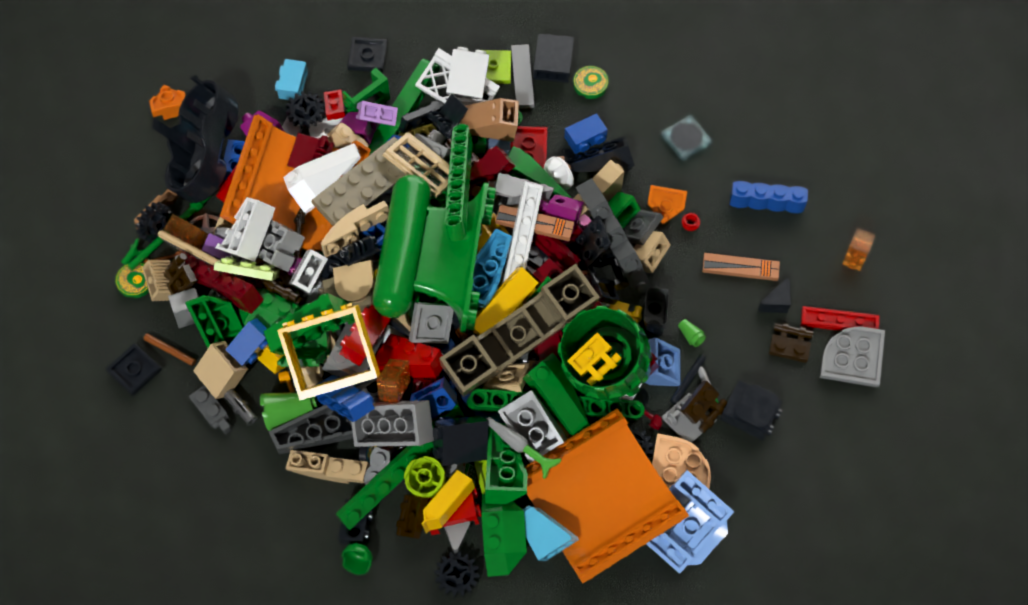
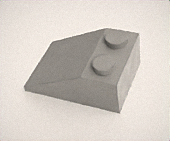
(339, 365)
(534, 422)

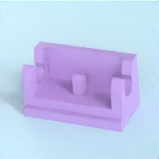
(377, 113)

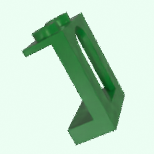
(379, 86)

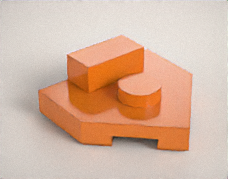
(167, 102)
(666, 201)

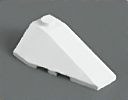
(317, 175)

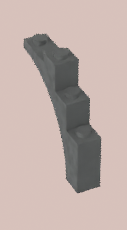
(621, 247)

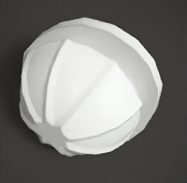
(559, 171)

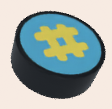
(364, 453)

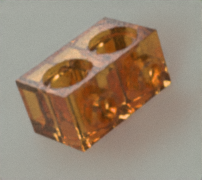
(186, 231)
(858, 249)
(393, 380)

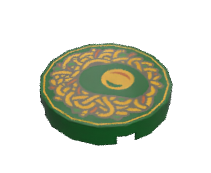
(590, 82)
(131, 282)

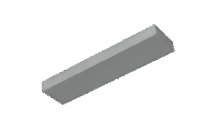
(522, 76)

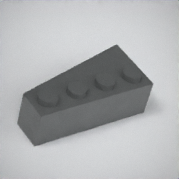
(312, 430)

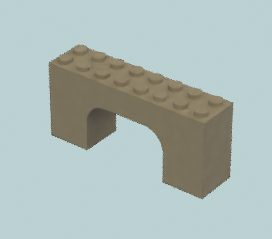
(519, 333)

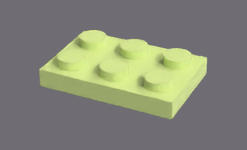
(247, 268)

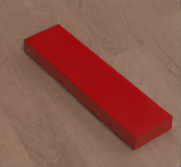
(836, 319)

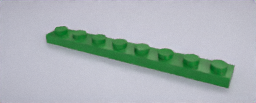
(385, 480)

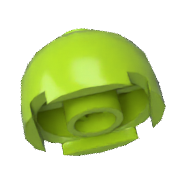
(424, 477)

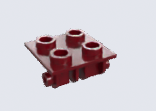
(308, 149)

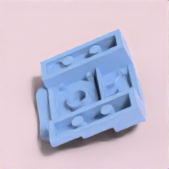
(700, 532)

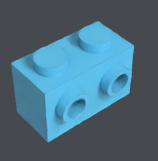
(292, 79)

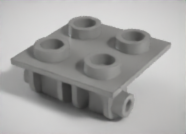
(681, 423)

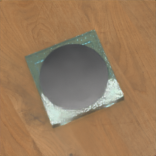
(686, 137)

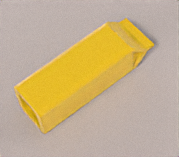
(447, 501)

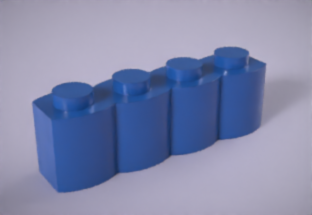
(764, 196)
(347, 401)

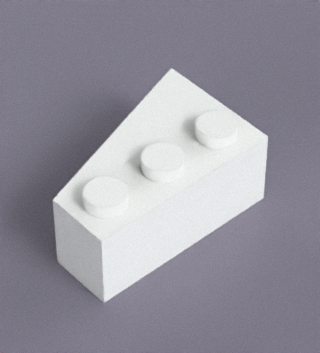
(248, 230)

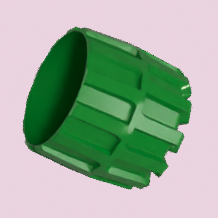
(624, 337)

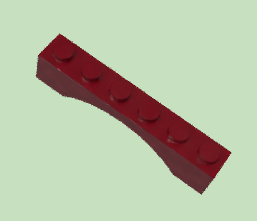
(489, 166)
(232, 288)

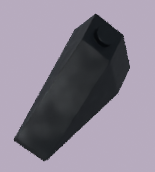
(596, 159)

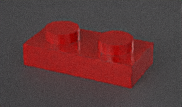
(334, 104)

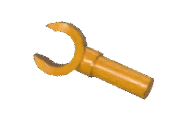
(284, 377)

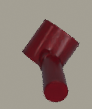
(656, 420)

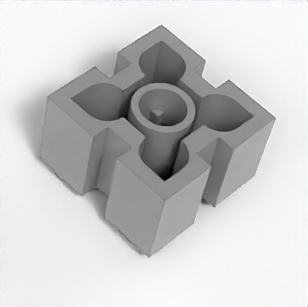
(280, 245)

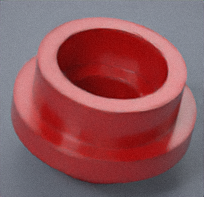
(693, 218)

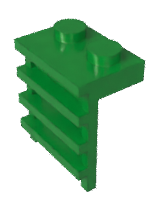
(311, 353)

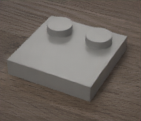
(431, 323)

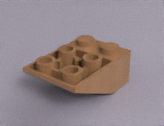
(493, 119)

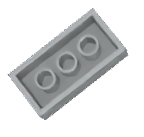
(394, 425)

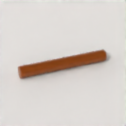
(169, 349)

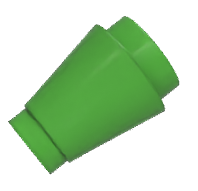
(692, 333)

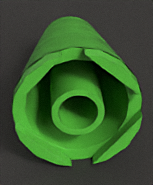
(284, 407)

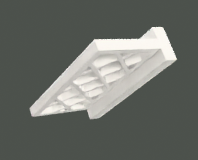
(444, 60)

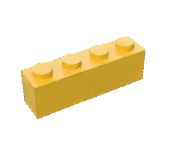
(506, 300)

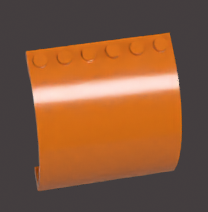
(261, 178)
(604, 495)

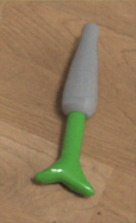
(520, 444)

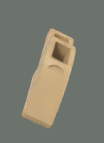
(348, 228)
(327, 467)

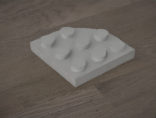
(854, 356)

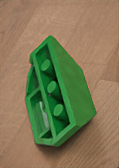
(270, 310)
(214, 319)
(503, 537)

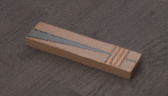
(544, 225)
(741, 266)

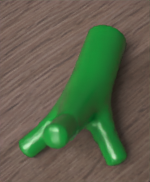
(132, 252)

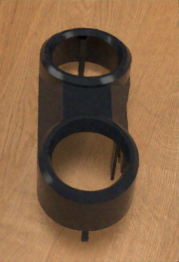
(199, 141)

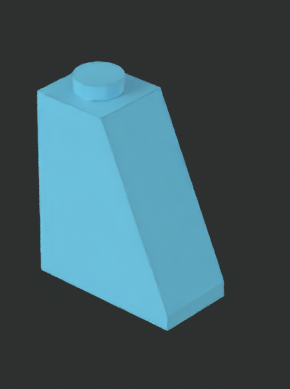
(546, 534)

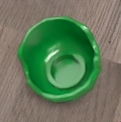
(357, 558)

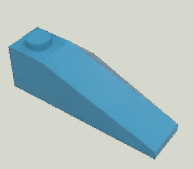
(490, 265)

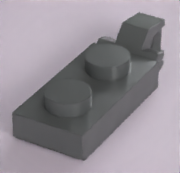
(210, 409)

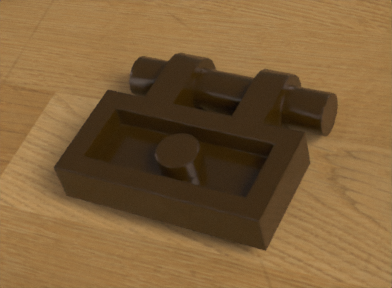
(179, 275)
(289, 294)
(790, 348)
(700, 402)
(411, 516)

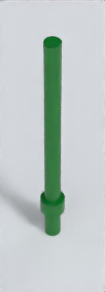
(194, 207)

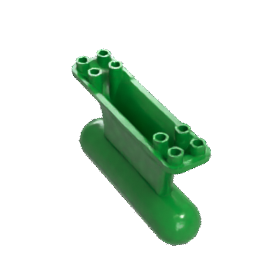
(421, 256)

